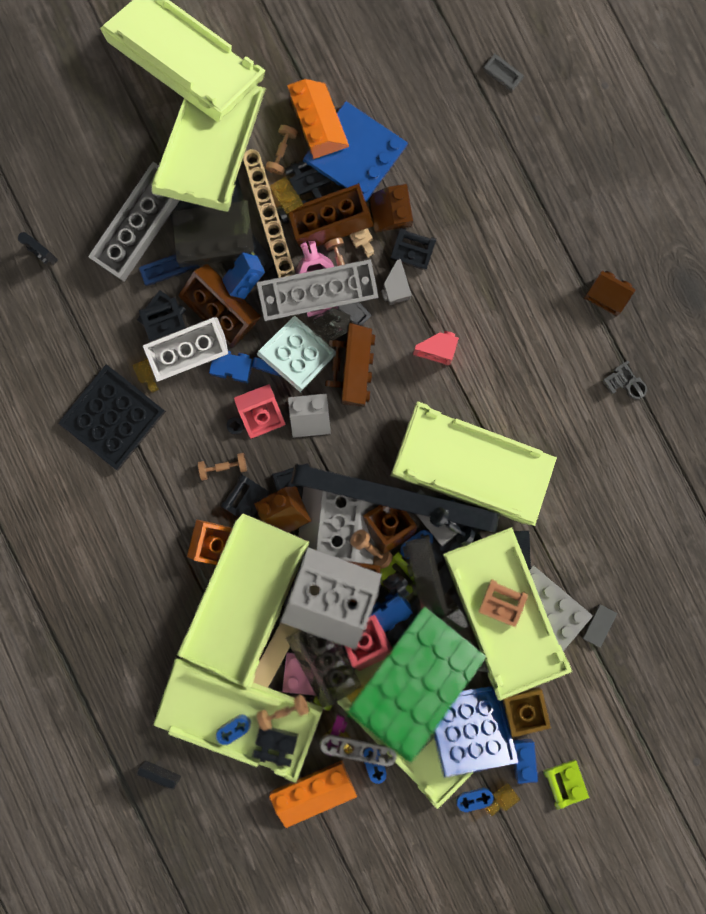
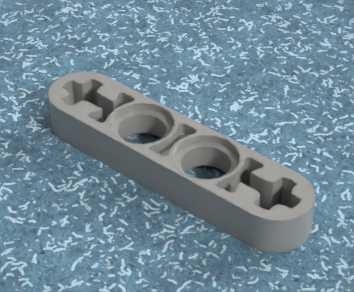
(358, 749)

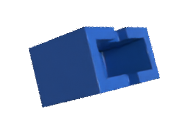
(243, 276)
(236, 366)
(391, 611)
(526, 767)

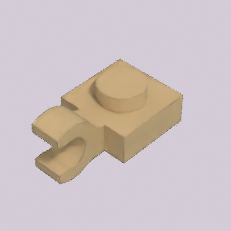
(362, 239)

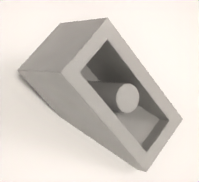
(396, 285)

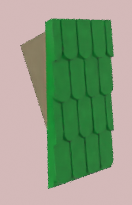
(416, 685)

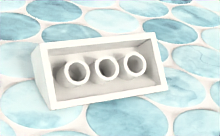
(186, 349)

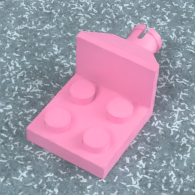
(311, 262)

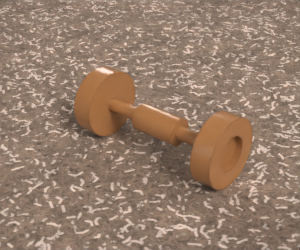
(287, 132)
(335, 244)
(222, 466)
(360, 540)
(265, 720)

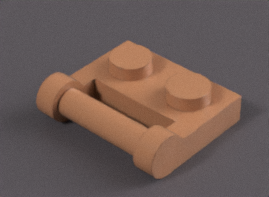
(500, 609)

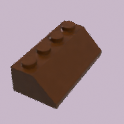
(331, 216)
(210, 299)
(357, 365)

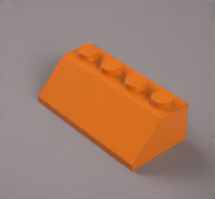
(317, 117)
(312, 794)

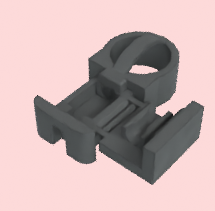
(625, 377)

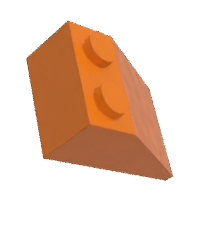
(208, 542)

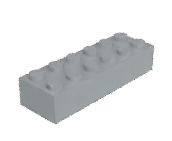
(133, 228)

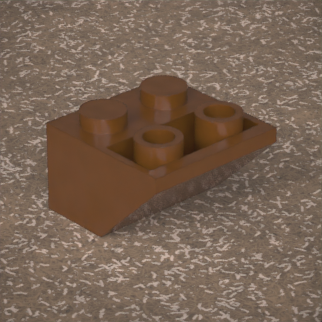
(609, 292)

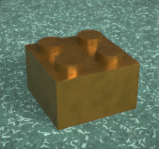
(526, 712)

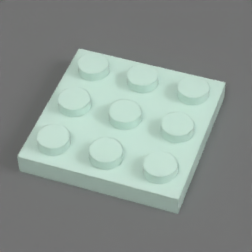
(297, 353)

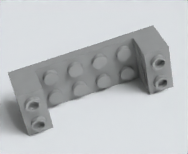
(317, 290)

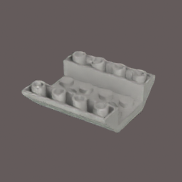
(330, 521)
(328, 613)

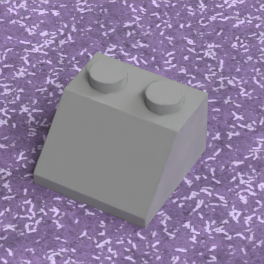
(309, 415)

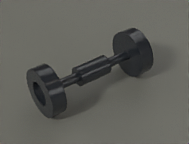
(282, 214)
(464, 535)

